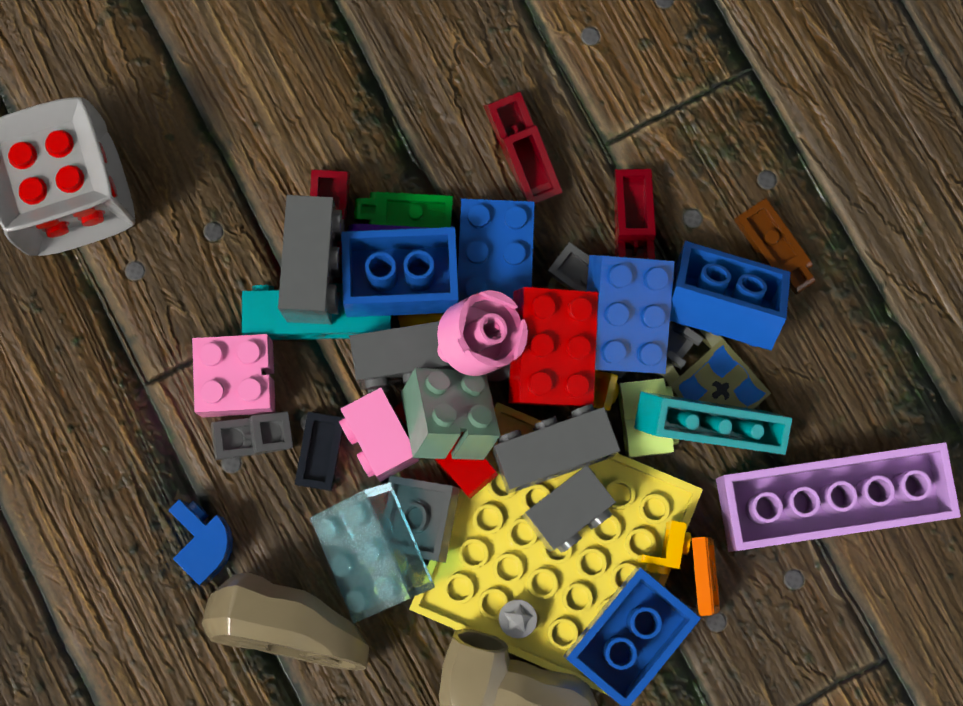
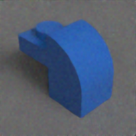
(210, 546)

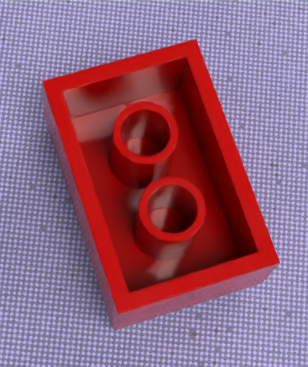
(559, 348)

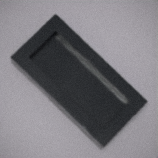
(319, 452)

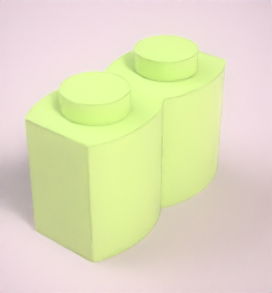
(635, 441)

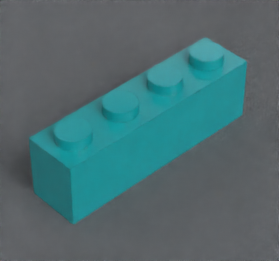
(262, 316)
(712, 423)

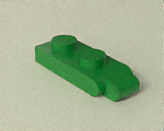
(404, 210)

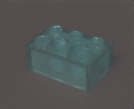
(372, 552)

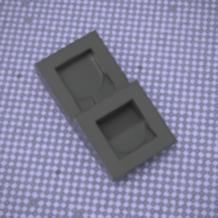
(251, 436)

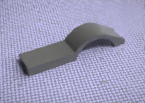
(572, 272)

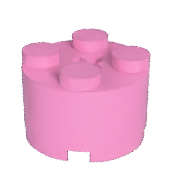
(481, 333)

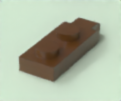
(776, 244)

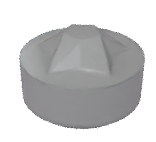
(517, 619)

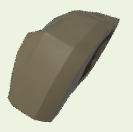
(283, 622)
(482, 674)

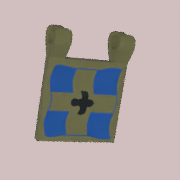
(717, 377)

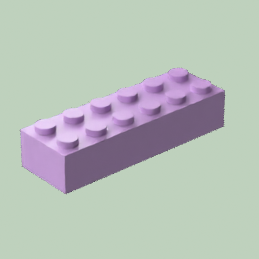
(837, 497)

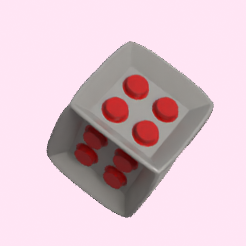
(60, 178)

